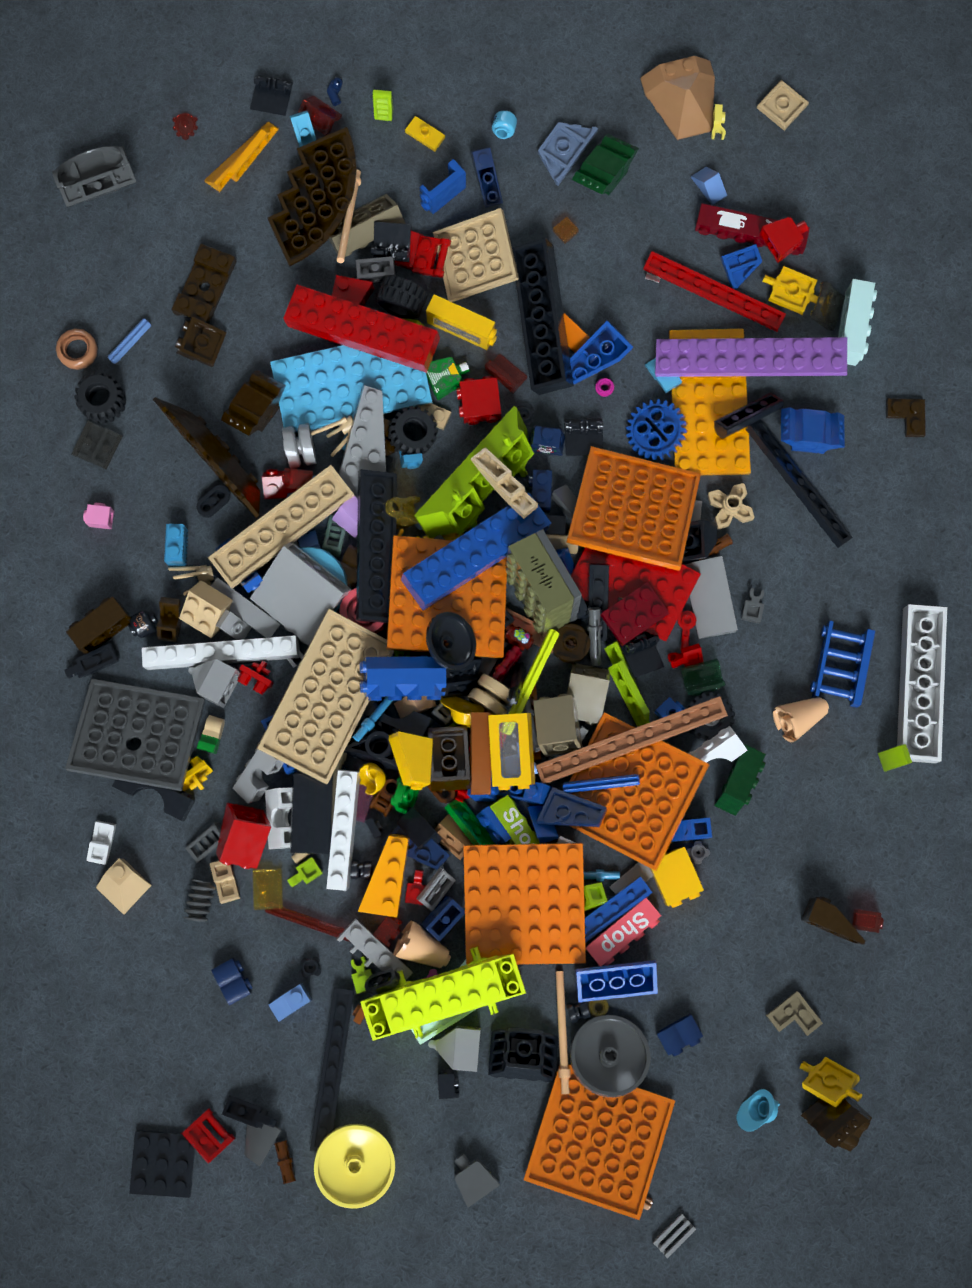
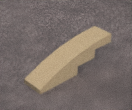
(504, 483)

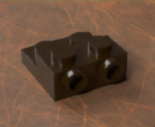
(200, 341)

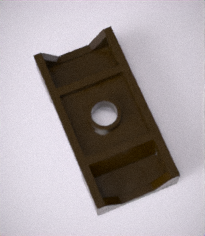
(209, 267)

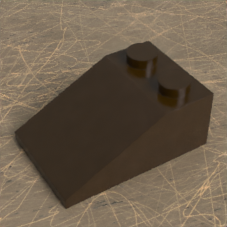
(449, 759)
(829, 918)

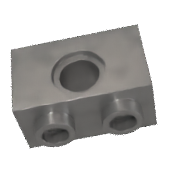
(375, 269)

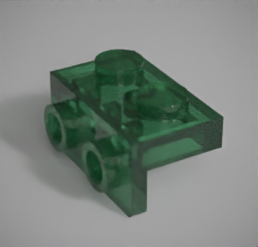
(702, 677)

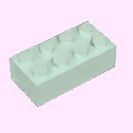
(855, 318)

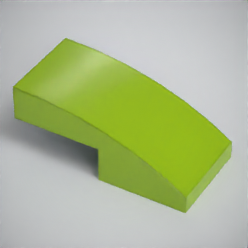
(895, 757)

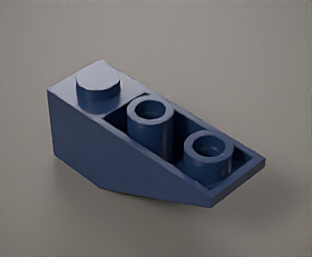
(486, 176)

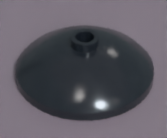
(451, 641)

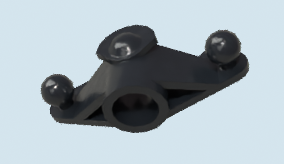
(383, 760)

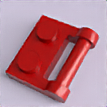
(426, 256)
(203, 1139)

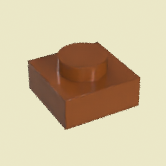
(359, 1014)

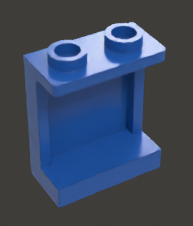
(446, 190)

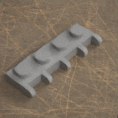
(372, 948)

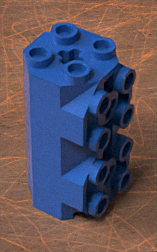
(402, 677)

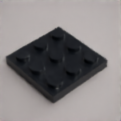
(162, 1164)

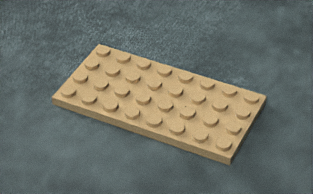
(323, 698)

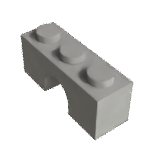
(250, 782)

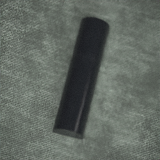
(747, 415)

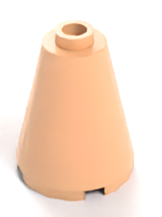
(799, 717)
(421, 947)

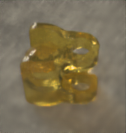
(405, 511)

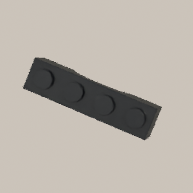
(413, 723)
(175, 803)

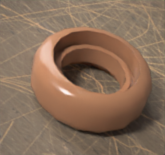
(68, 337)

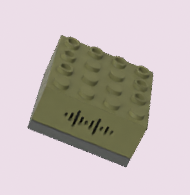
(542, 583)

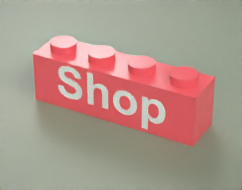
(622, 932)

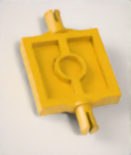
(792, 290)
(830, 1081)

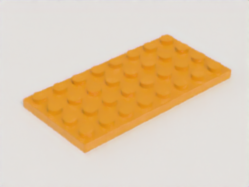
(702, 403)

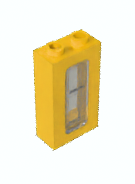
(461, 322)
(511, 751)

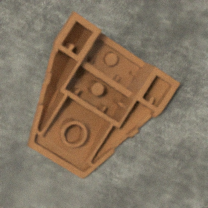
(682, 95)

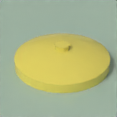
(354, 1166)

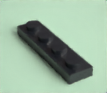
(599, 592)

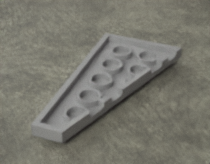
(366, 439)

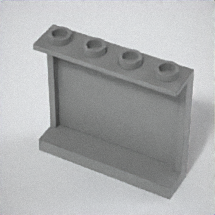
(298, 592)

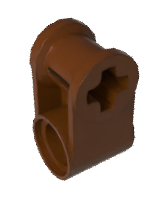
(384, 798)

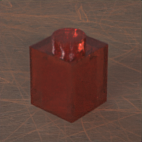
(296, 478)
(867, 921)

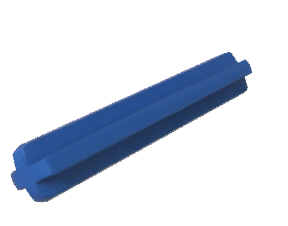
(601, 783)

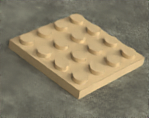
(477, 256)

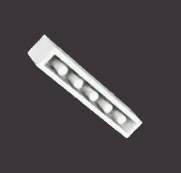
(343, 830)

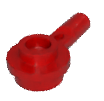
(686, 621)

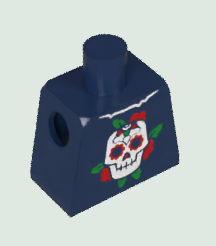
(547, 440)

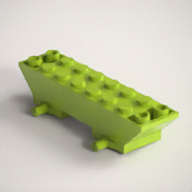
(461, 496)

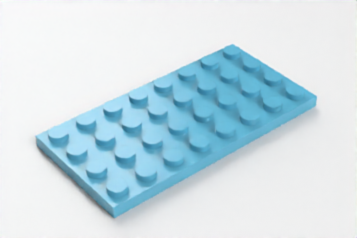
(329, 383)

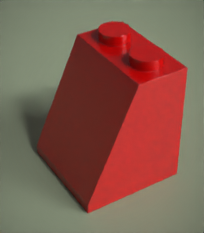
(242, 836)

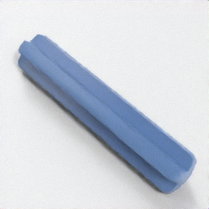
(129, 341)

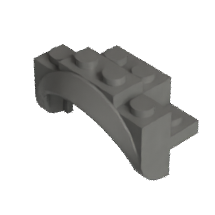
(93, 174)

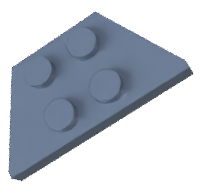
(564, 148)

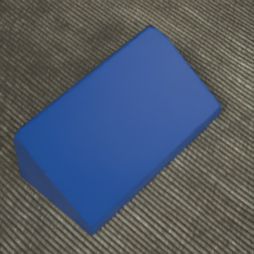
(544, 832)

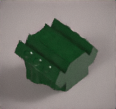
(606, 165)

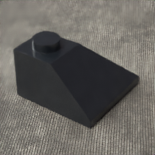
(700, 545)

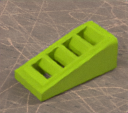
(383, 105)

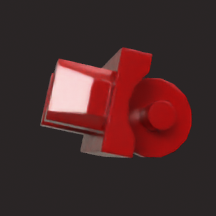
(262, 682)

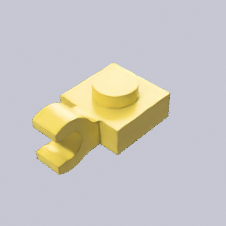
(718, 118)

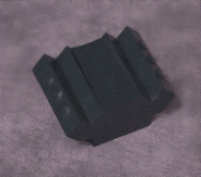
(523, 1054)

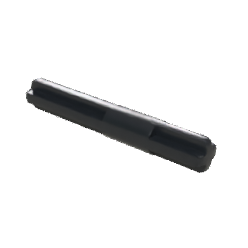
(516, 683)

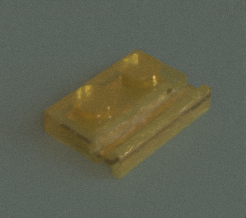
(267, 889)

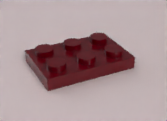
(634, 614)

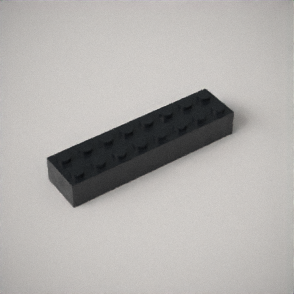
(542, 317)

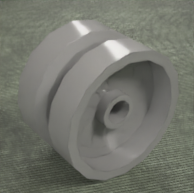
(297, 446)

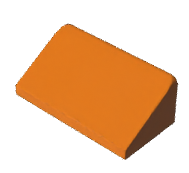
(575, 335)

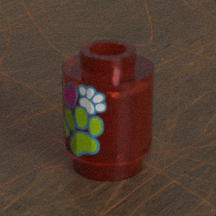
(519, 637)

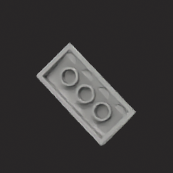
(712, 599)

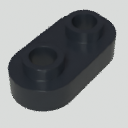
(212, 500)
(382, 981)

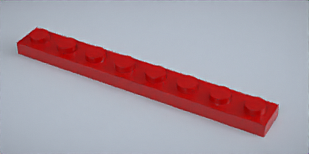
(714, 291)

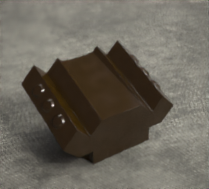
(254, 404)
(840, 1124)

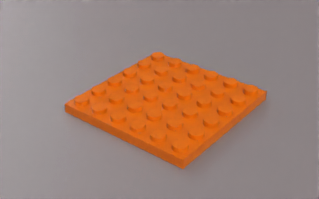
(634, 508)
(478, 602)
(646, 815)
(525, 902)
(600, 1145)

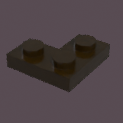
(912, 411)

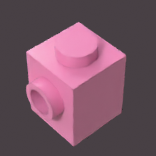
(99, 516)

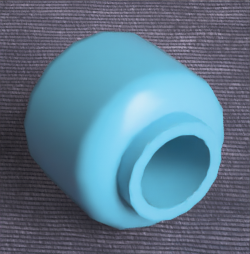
(504, 124)

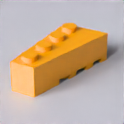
(386, 884)

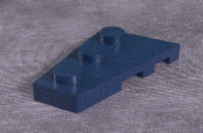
(570, 810)
(430, 854)

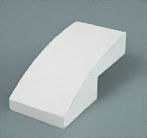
(101, 842)

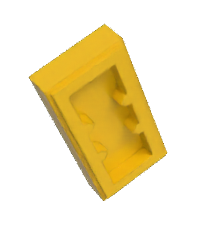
(425, 133)

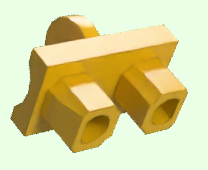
(197, 774)

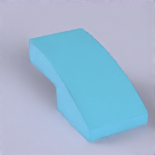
(666, 383)

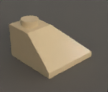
(122, 885)

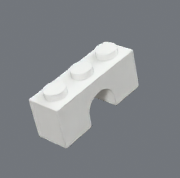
(277, 808)

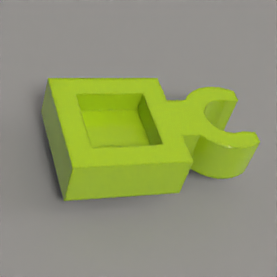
(361, 976)

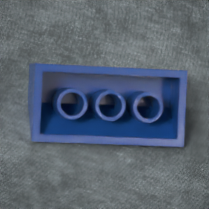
(616, 981)

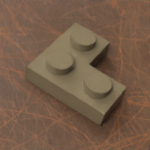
(794, 1009)

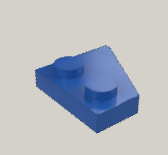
(741, 264)

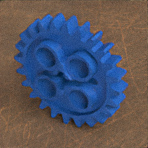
(669, 418)

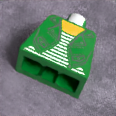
(445, 376)

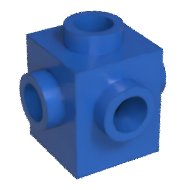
(668, 706)

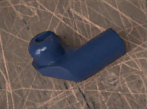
(333, 90)

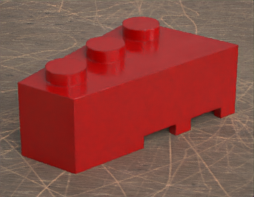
(352, 289)

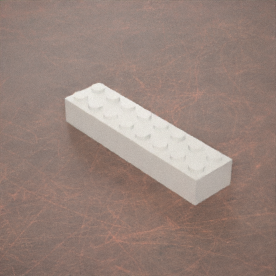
(922, 682)

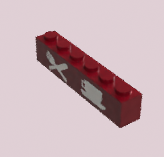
(737, 226)

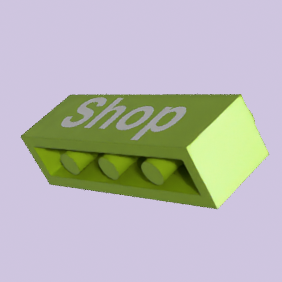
(514, 822)

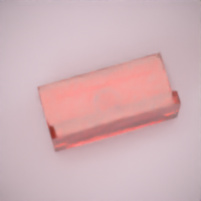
(320, 114)
(505, 373)

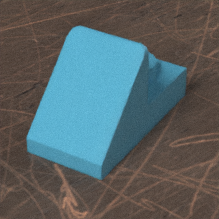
(303, 128)

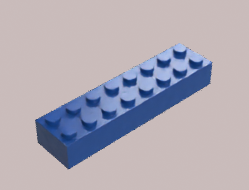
(470, 555)

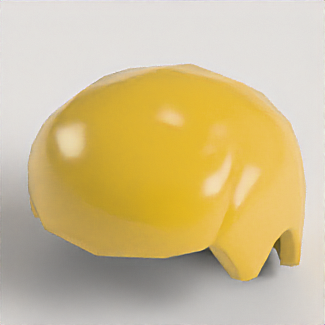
(372, 777)

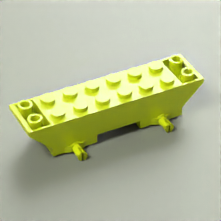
(443, 995)

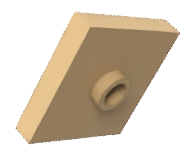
(782, 105)

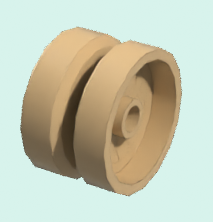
(490, 699)

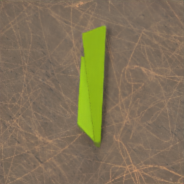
(627, 685)

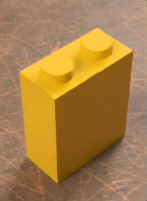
(677, 878)

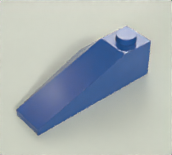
(599, 352)

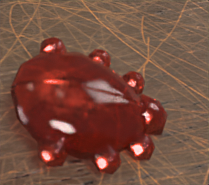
(185, 125)

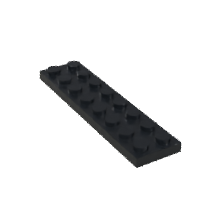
(374, 544)

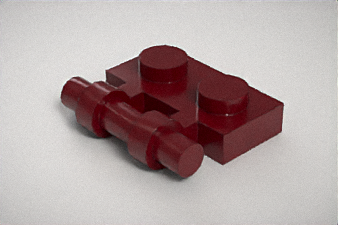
(511, 658)

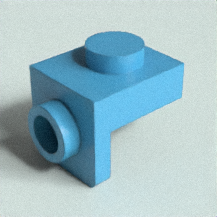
(410, 461)

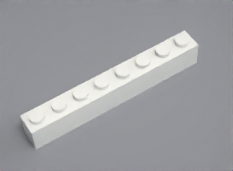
(225, 651)

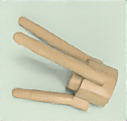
(344, 424)
(203, 573)

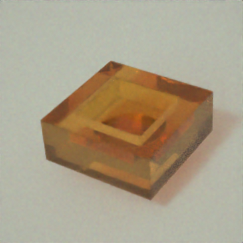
(565, 230)

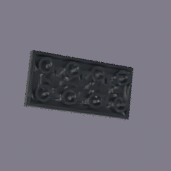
(310, 815)

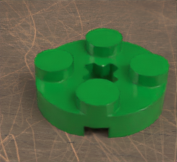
(404, 797)

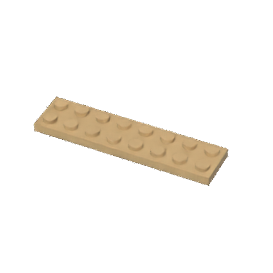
(281, 526)

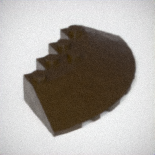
(318, 196)
(215, 454)

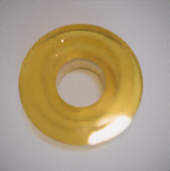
(603, 1011)

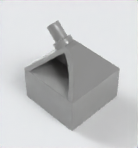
(215, 681)
(459, 1047)

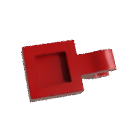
(689, 656)
(414, 889)

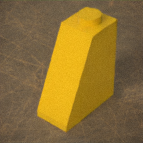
(412, 758)

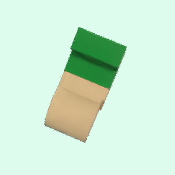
(211, 734)

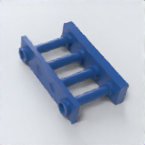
(861, 658)

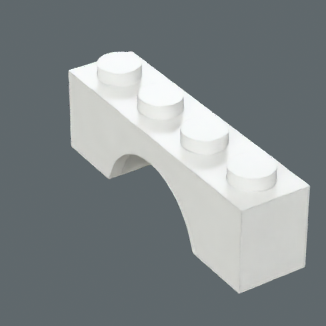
(723, 745)

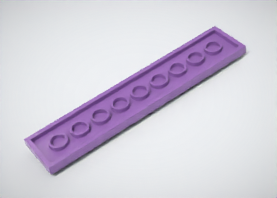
(751, 357)

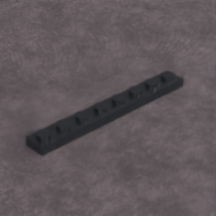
(799, 483)
(332, 1066)

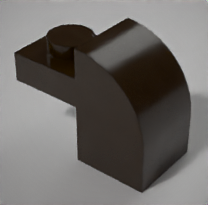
(169, 622)

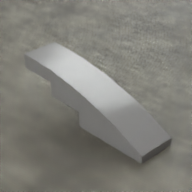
(247, 611)

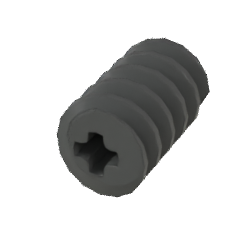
(199, 901)

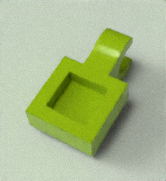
(307, 871)

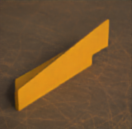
(242, 158)

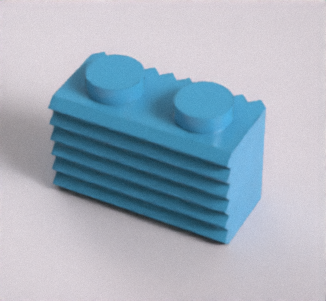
(175, 545)

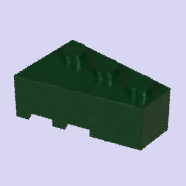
(741, 781)

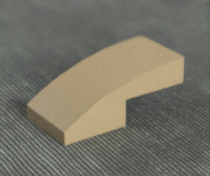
(225, 882)

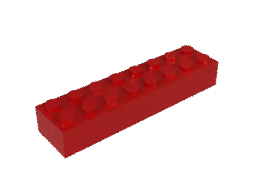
(361, 328)

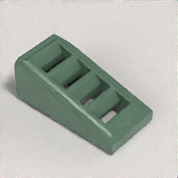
(333, 547)

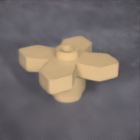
(735, 498)

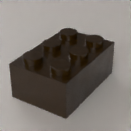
(99, 625)

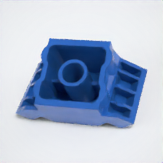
(812, 430)

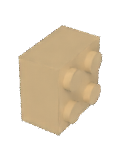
(204, 608)

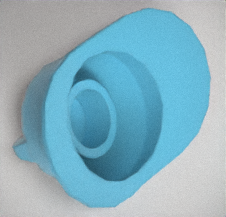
(757, 1110)

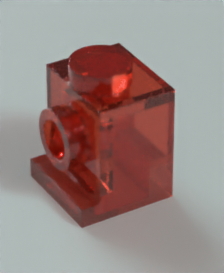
(388, 930)

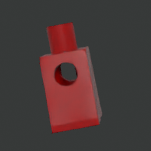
(783, 237)

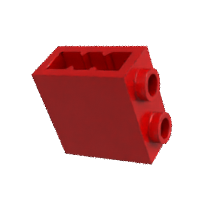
(479, 400)

